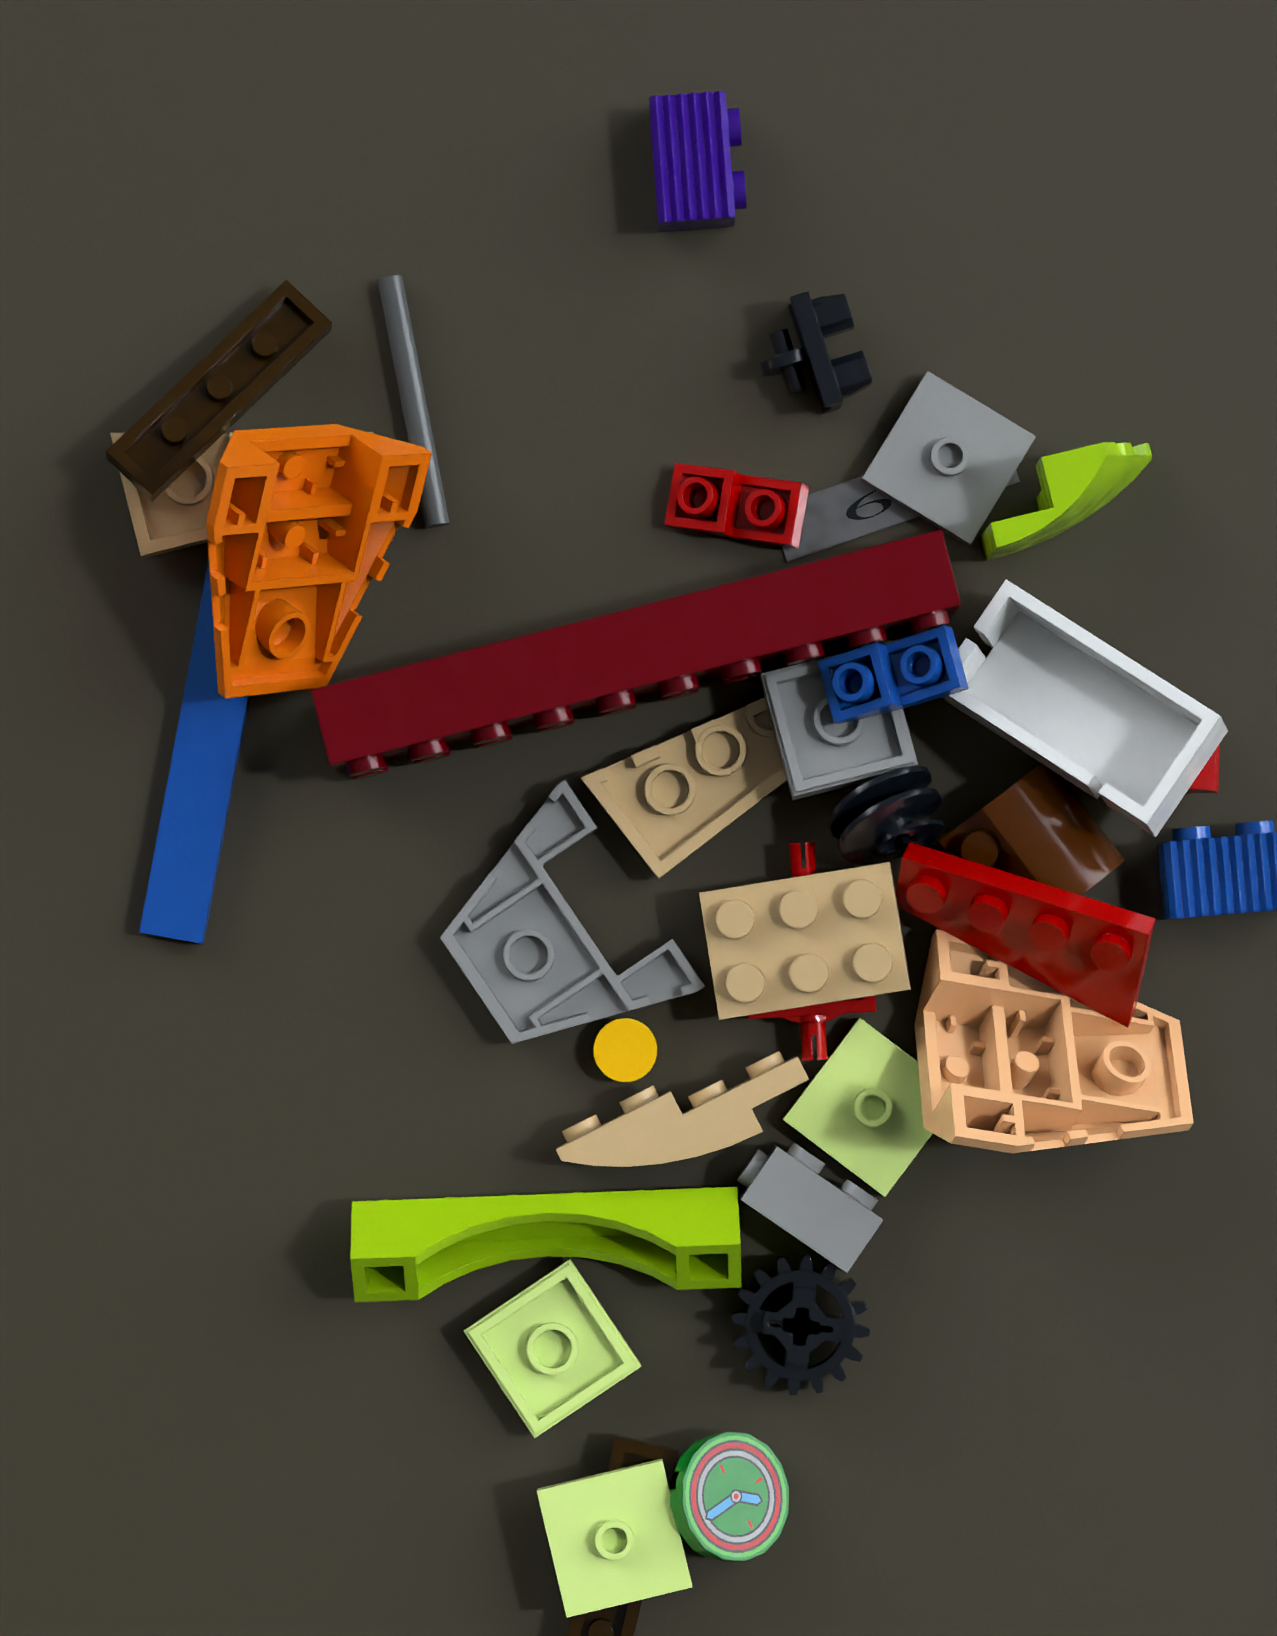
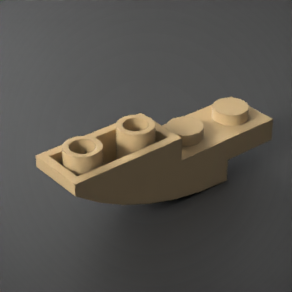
(659, 1133)

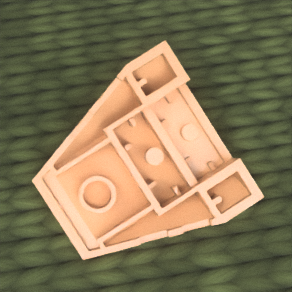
(1033, 1069)

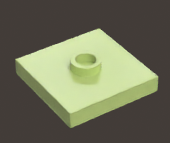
(865, 1108)
(552, 1348)
(614, 1538)

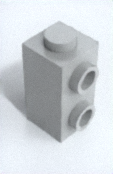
(808, 1206)

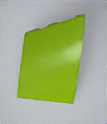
(1071, 490)

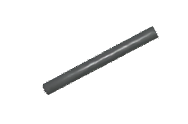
(412, 394)

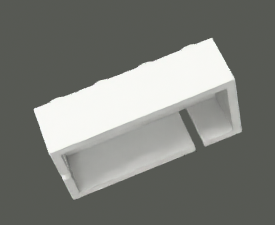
(1085, 709)

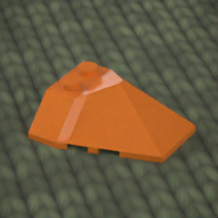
(295, 544)

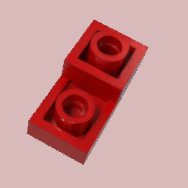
(736, 505)

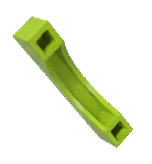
(420, 1244)

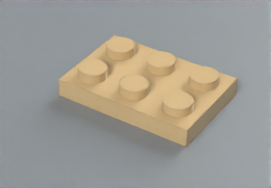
(804, 941)

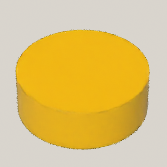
(625, 1050)

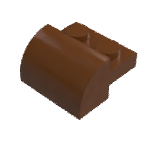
(1038, 834)

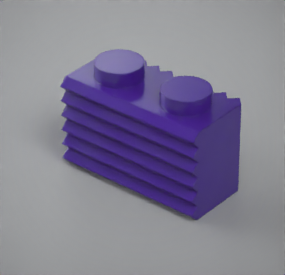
(694, 161)

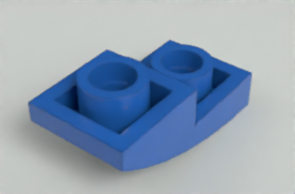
(893, 675)

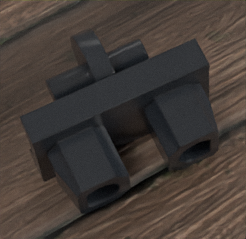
(813, 323)

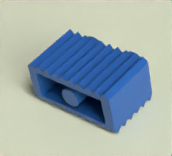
(1220, 873)

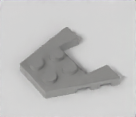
(532, 951)

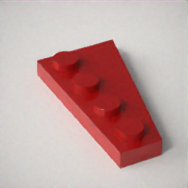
(1044, 931)

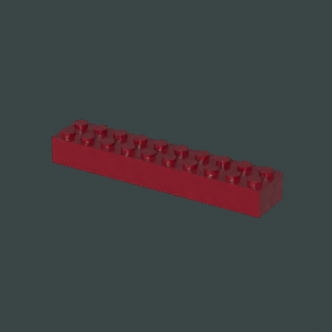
(636, 653)

